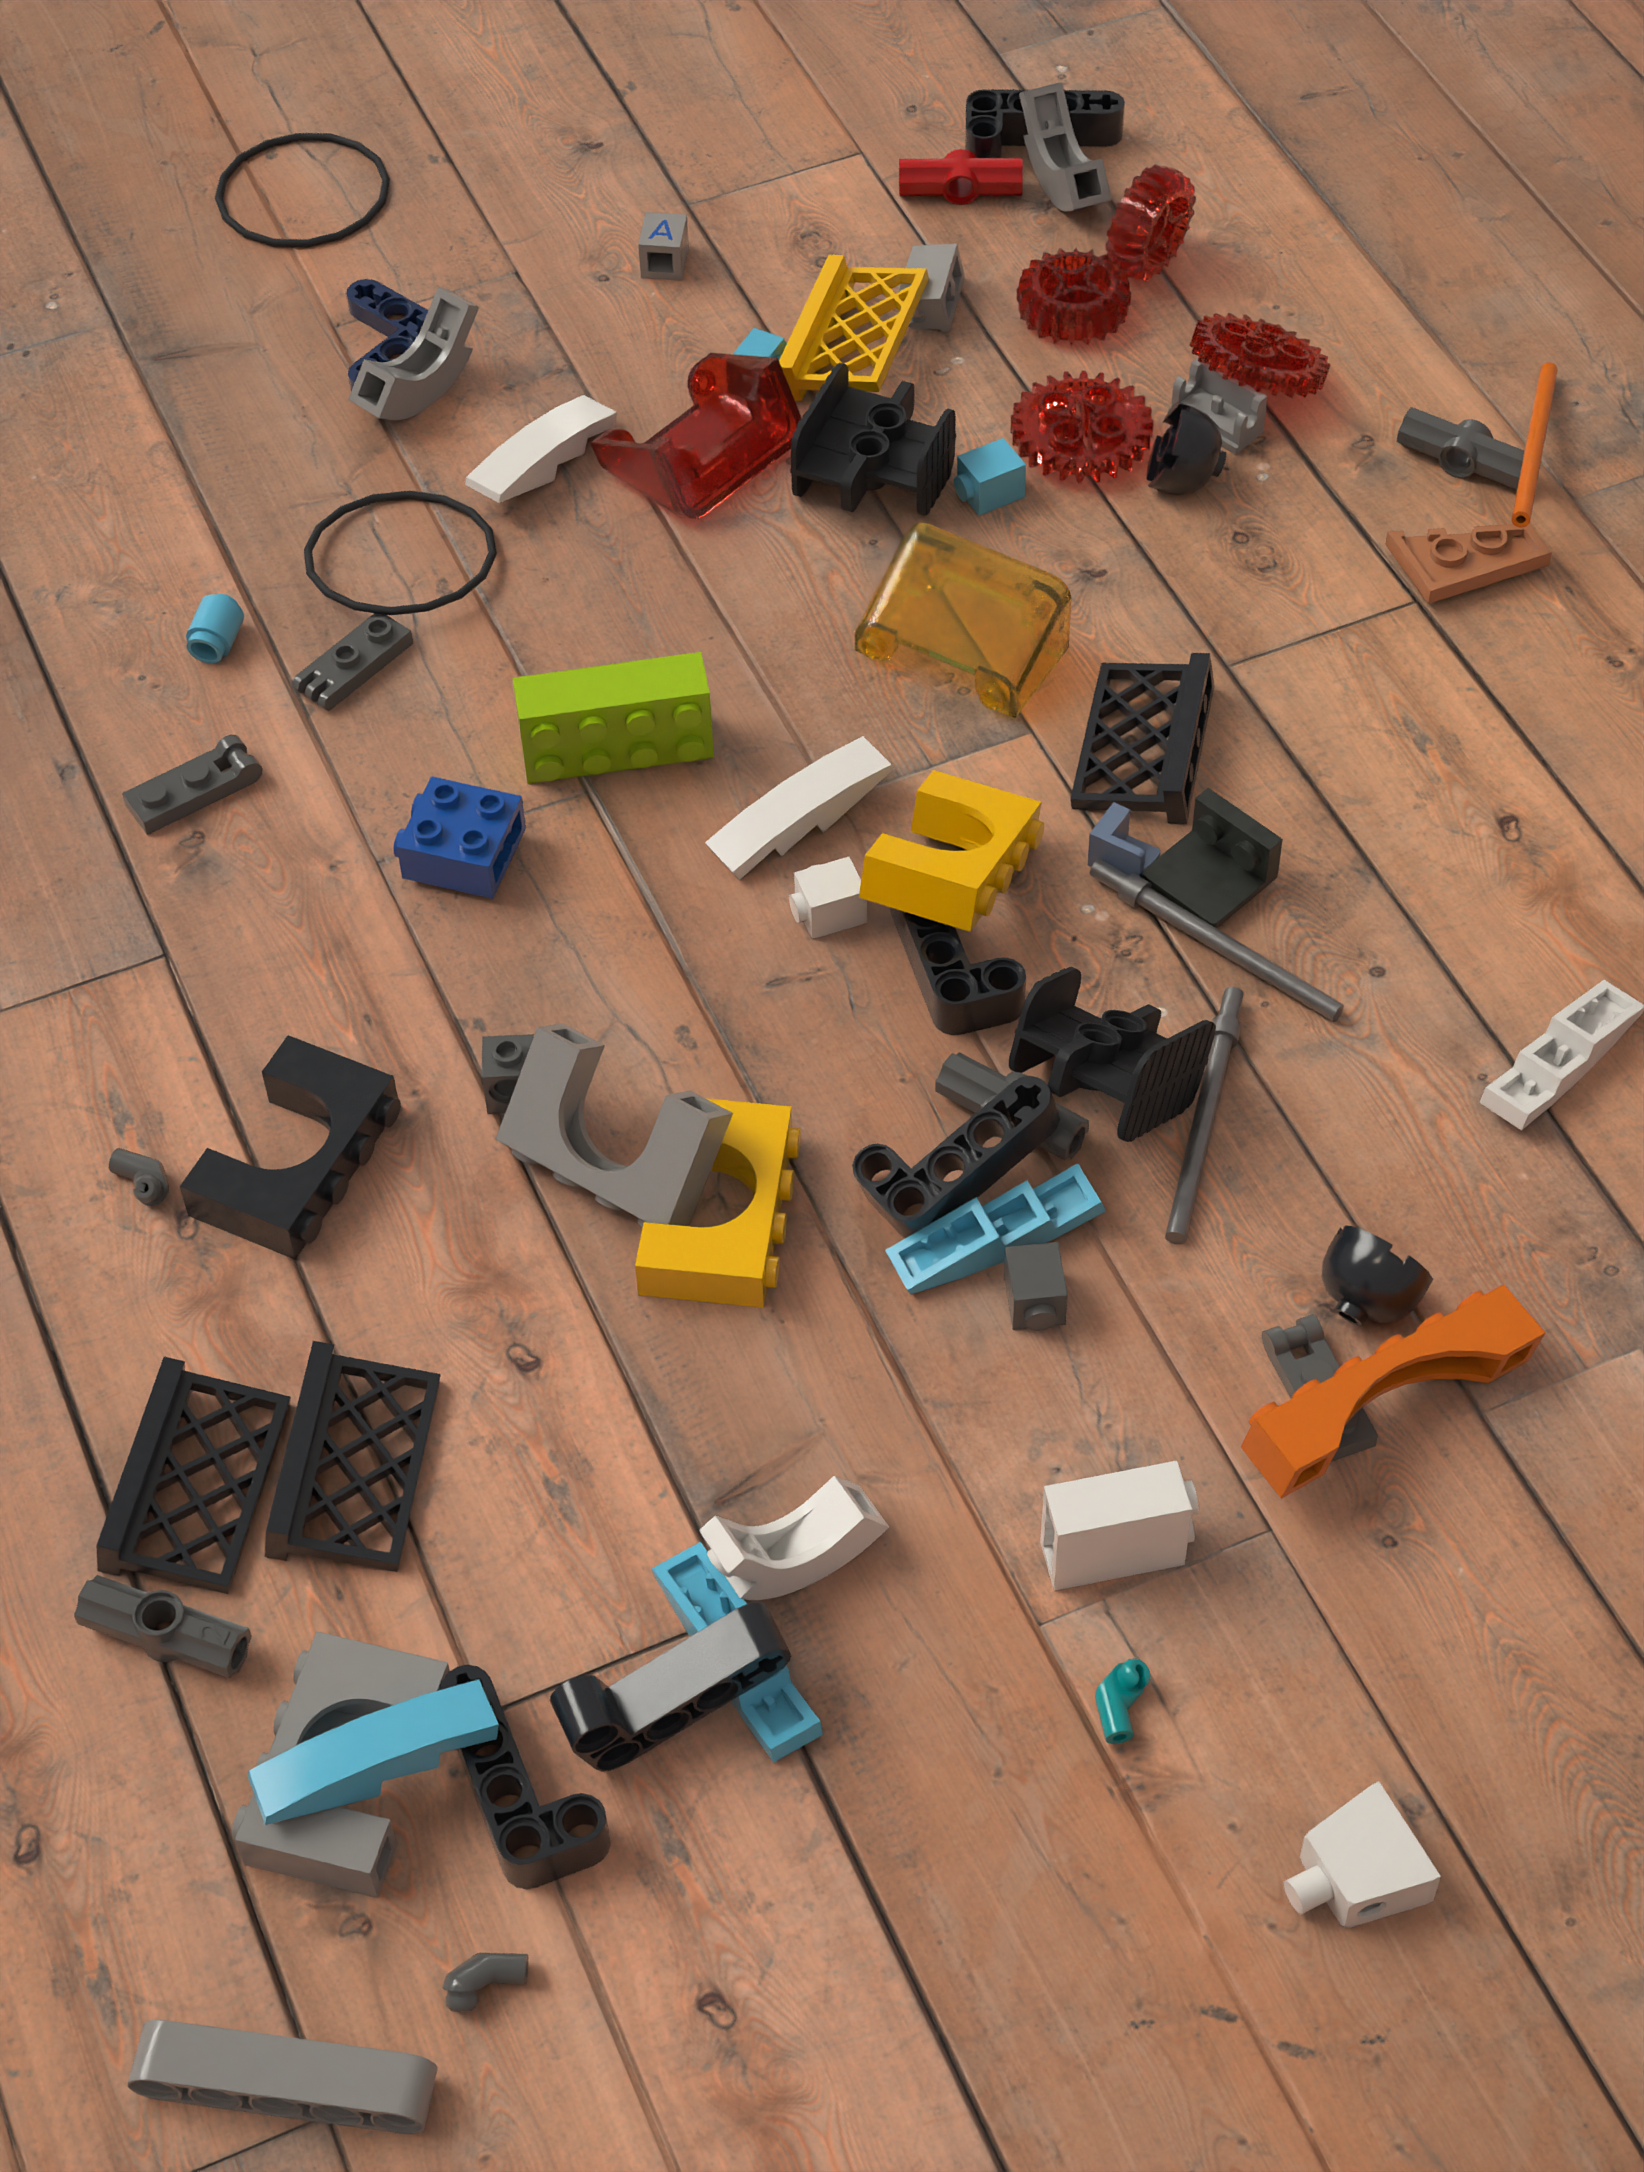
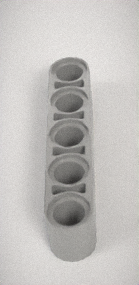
(283, 2076)

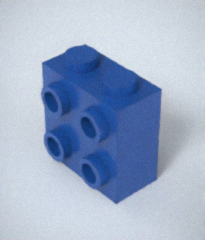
(460, 837)

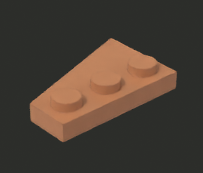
(1458, 563)

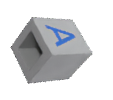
(663, 246)

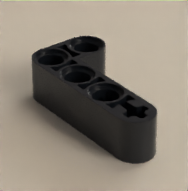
(998, 119)
(959, 993)
(962, 1152)
(670, 1692)
(525, 1820)

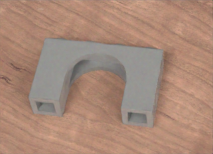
(549, 1128)
(334, 1686)

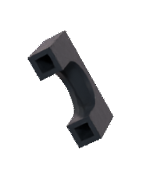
(288, 1204)

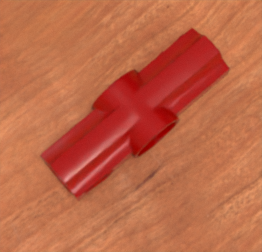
(961, 177)

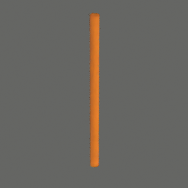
(1534, 446)

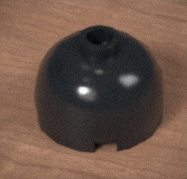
(1186, 452)
(1371, 1279)

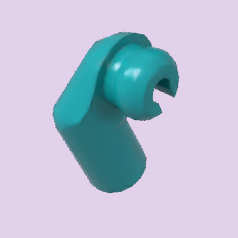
(1117, 1695)

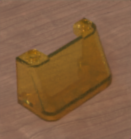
(970, 612)

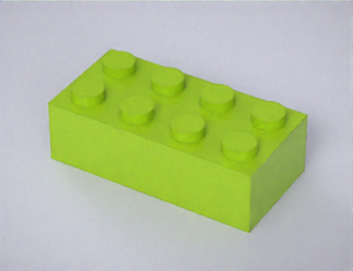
(614, 717)

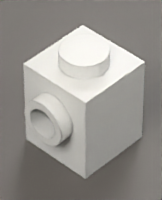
(828, 898)

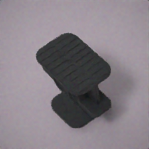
(870, 442)
(1111, 1053)

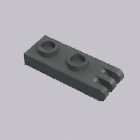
(353, 660)

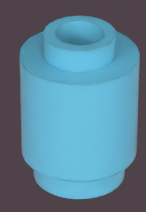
(214, 628)

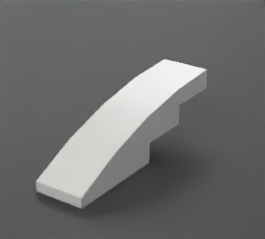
(535, 451)
(798, 804)
(1562, 1055)

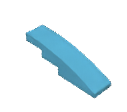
(977, 1235)
(770, 1709)
(378, 1747)

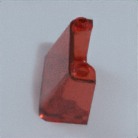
(729, 436)

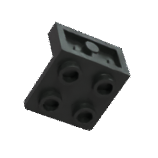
(1218, 862)

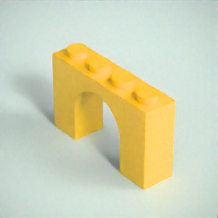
(954, 885)
(736, 1258)

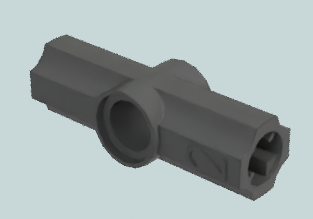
(1462, 447)
(976, 1085)
(191, 1638)

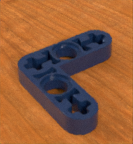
(372, 305)

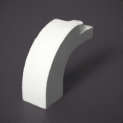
(798, 1547)

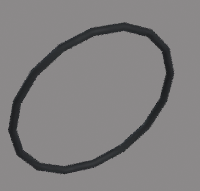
(316, 240)
(405, 609)

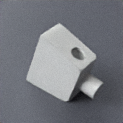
(1363, 1863)

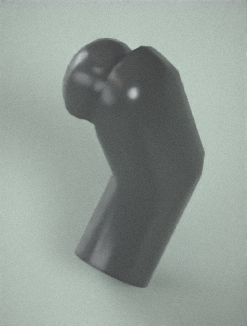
(146, 1172)
(478, 1972)

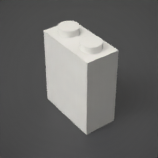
(1117, 1524)

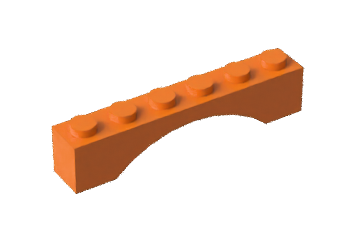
(1473, 1343)

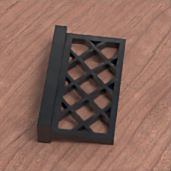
(1181, 749)
(304, 1462)
(144, 1477)

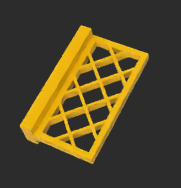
(822, 324)

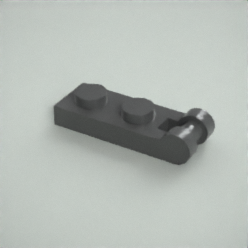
(193, 785)
(1319, 1365)

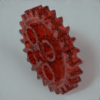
(1259, 355)
(1053, 435)

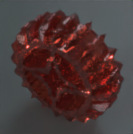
(1151, 221)
(1073, 296)

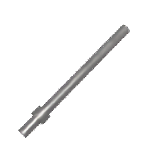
(1138, 893)
(1225, 1039)

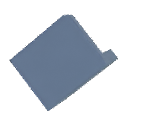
(1113, 845)

